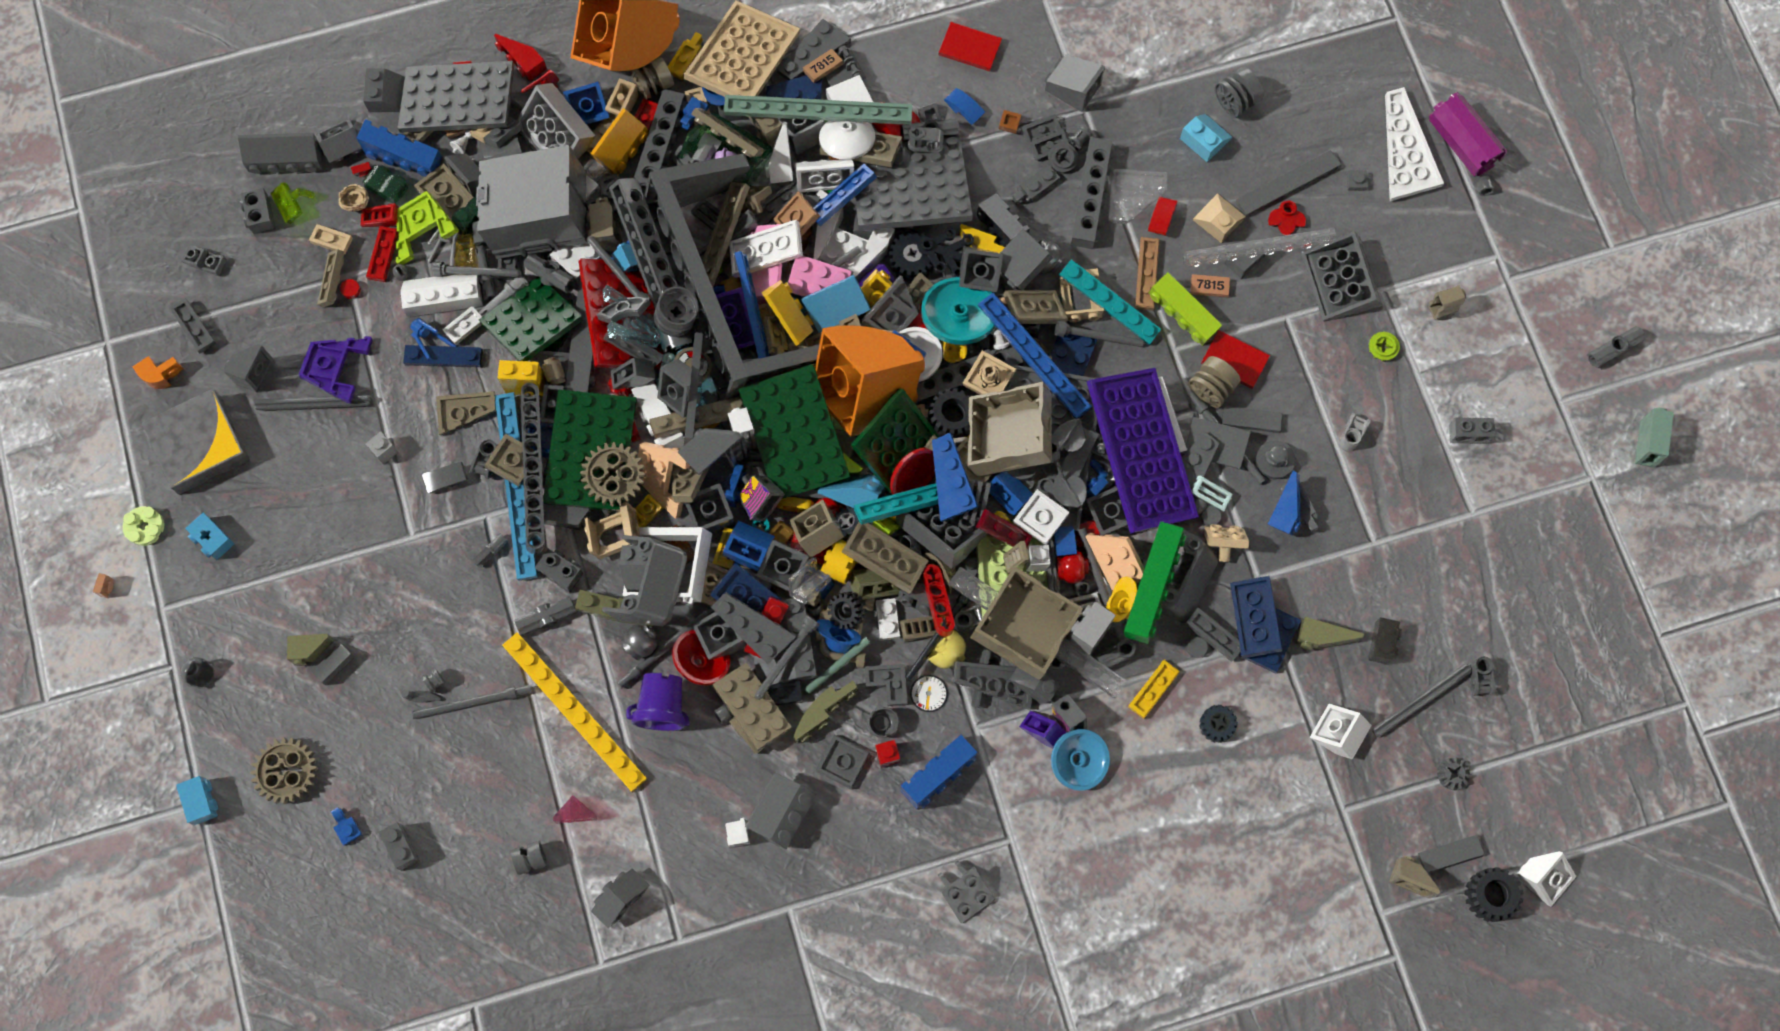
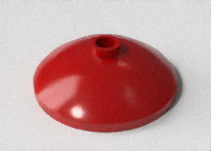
(913, 471)
(688, 651)

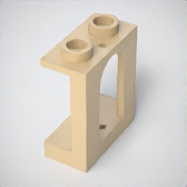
(1075, 316)
(594, 530)

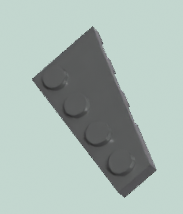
(815, 44)

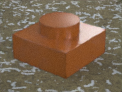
(1010, 121)

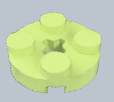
(152, 530)

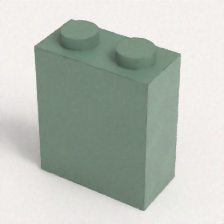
(1654, 437)

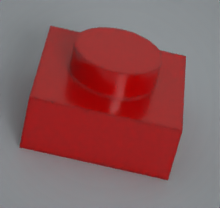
(362, 169)

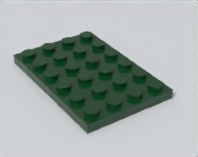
(580, 426)
(795, 431)

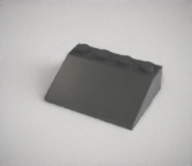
(1341, 277)
(947, 540)
(802, 663)

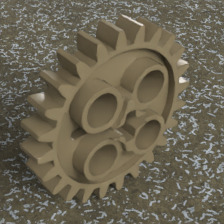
(600, 461)
(285, 752)

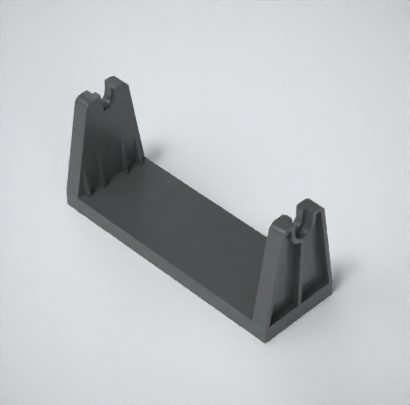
(665, 195)

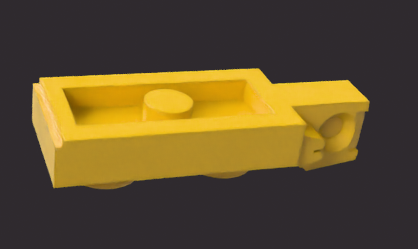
(685, 56)

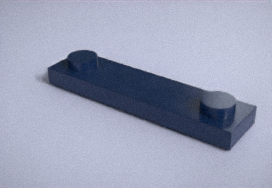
(443, 356)

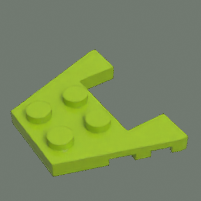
(416, 219)

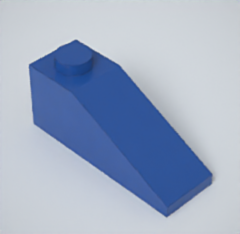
(1287, 511)

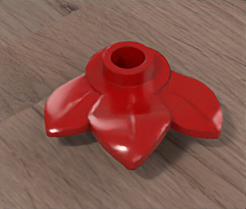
(1287, 220)

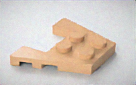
(658, 468)

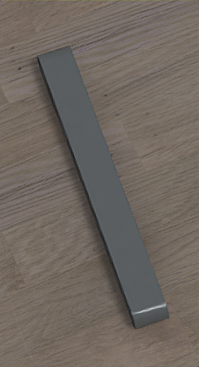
(529, 476)

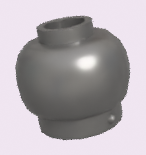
(1055, 252)
(639, 641)

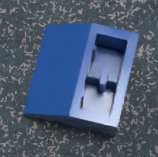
(747, 546)

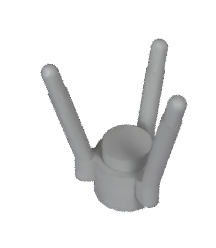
(453, 247)

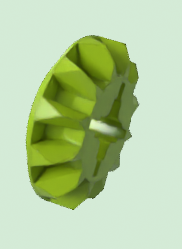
(1390, 342)

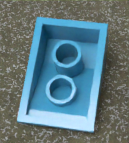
(854, 489)

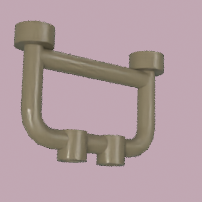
(860, 658)

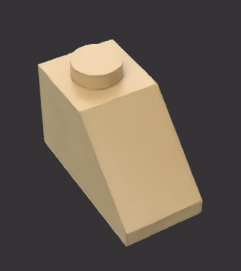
(623, 96)

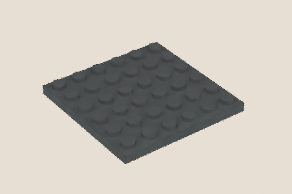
(916, 189)

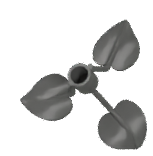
(1071, 438)

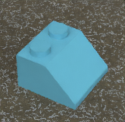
(1204, 136)

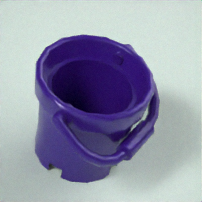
(659, 704)

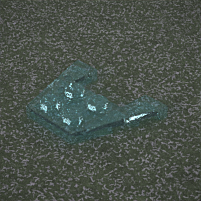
(635, 328)

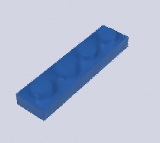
(844, 193)

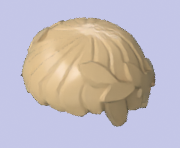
(353, 198)

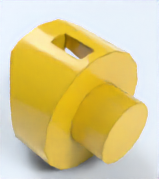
(952, 352)

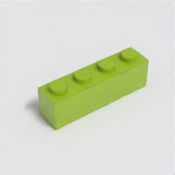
(1185, 309)

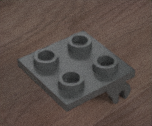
(966, 894)

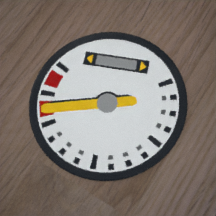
(929, 693)

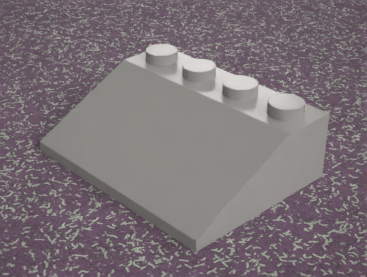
(553, 122)

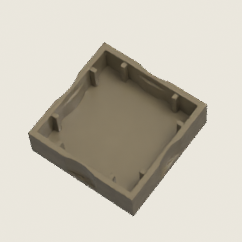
(1010, 429)
(1026, 623)

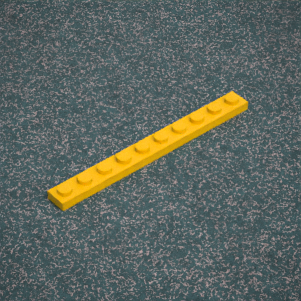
(574, 712)

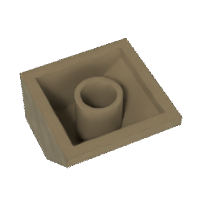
(1413, 877)

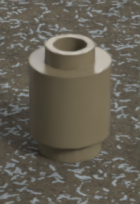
(553, 371)

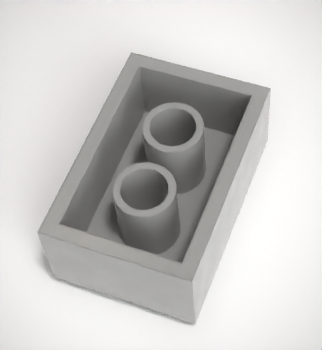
(1091, 628)

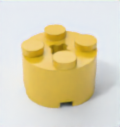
(838, 564)

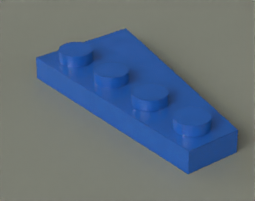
(952, 482)

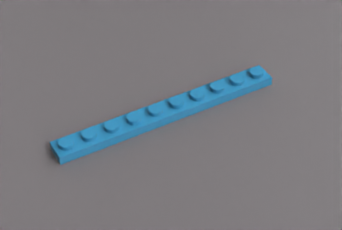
(508, 424)

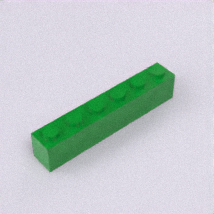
(1154, 582)

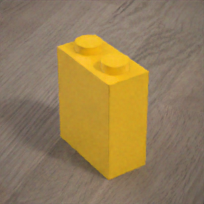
(515, 374)

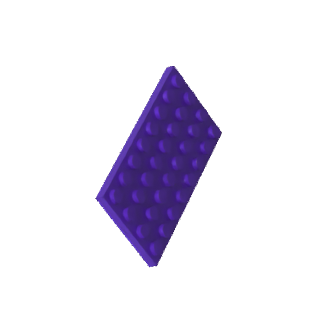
(1142, 449)

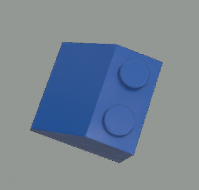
(588, 102)

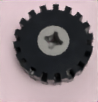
(904, 262)

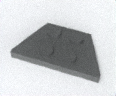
(893, 310)

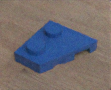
(733, 494)

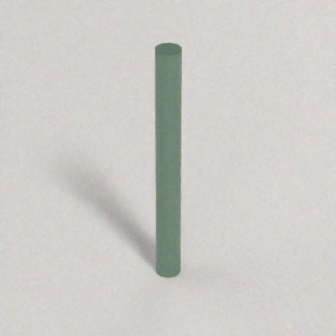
(837, 665)

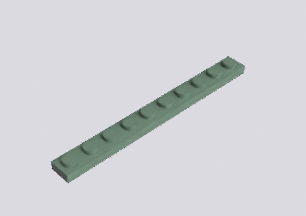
(818, 109)

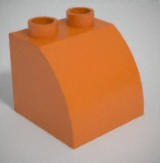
(623, 32)
(863, 370)

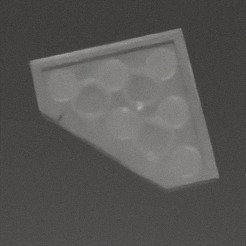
(1133, 192)

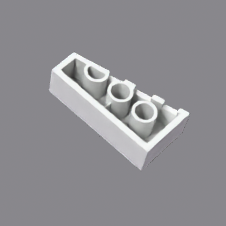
(653, 407)

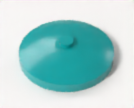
(954, 314)

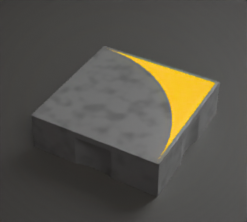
(195, 441)

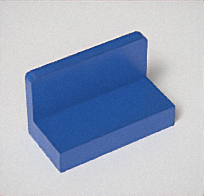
(1009, 492)

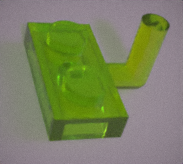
(287, 202)

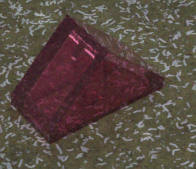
(574, 811)

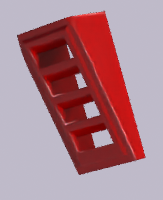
(390, 220)

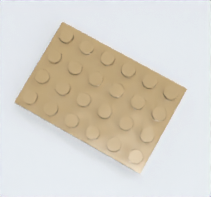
(742, 52)

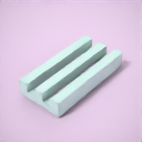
(1197, 485)

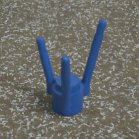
(422, 329)

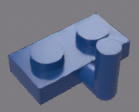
(1096, 484)

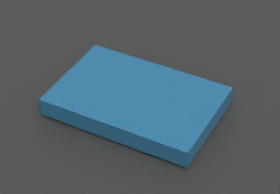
(836, 303)

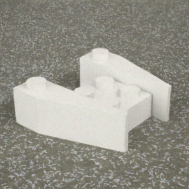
(833, 243)

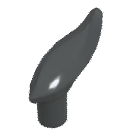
(419, 696)

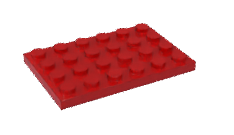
(594, 277)

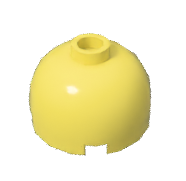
(948, 651)

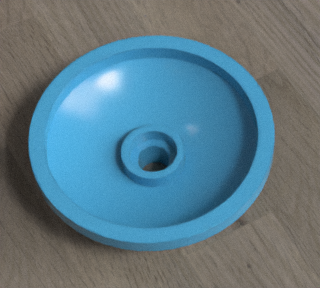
(1091, 762)

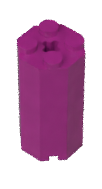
(1467, 134)

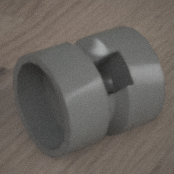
(528, 858)

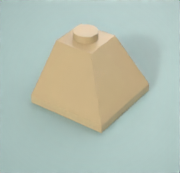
(1219, 218)

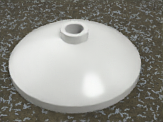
(847, 139)
(930, 344)

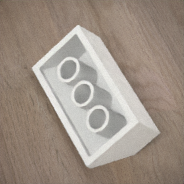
(440, 294)

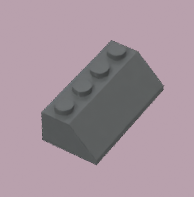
(281, 152)

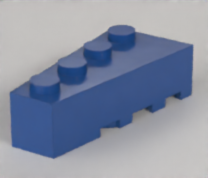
(398, 150)
(939, 772)

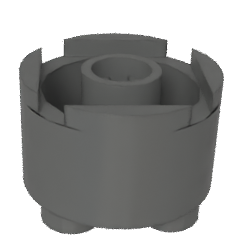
(675, 344)

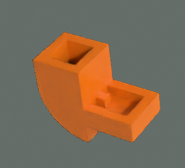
(155, 375)

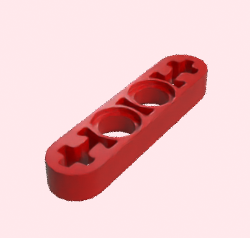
(935, 600)

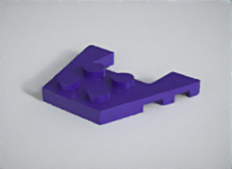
(325, 362)

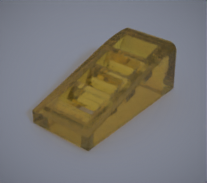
(470, 261)

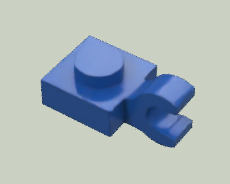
(688, 118)
(347, 828)

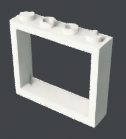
(700, 561)

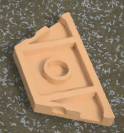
(1116, 557)

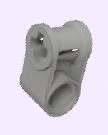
(1354, 429)

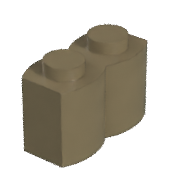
(1447, 302)

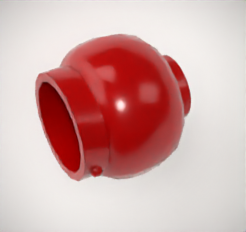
(1072, 567)

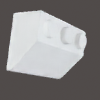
(822, 174)

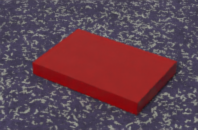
(970, 46)
(1241, 356)

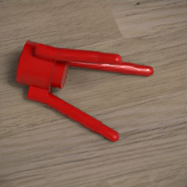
(547, 78)

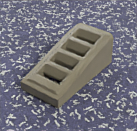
(1016, 556)
(916, 636)

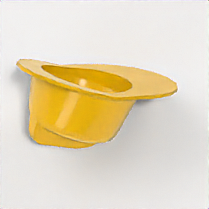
(1122, 598)

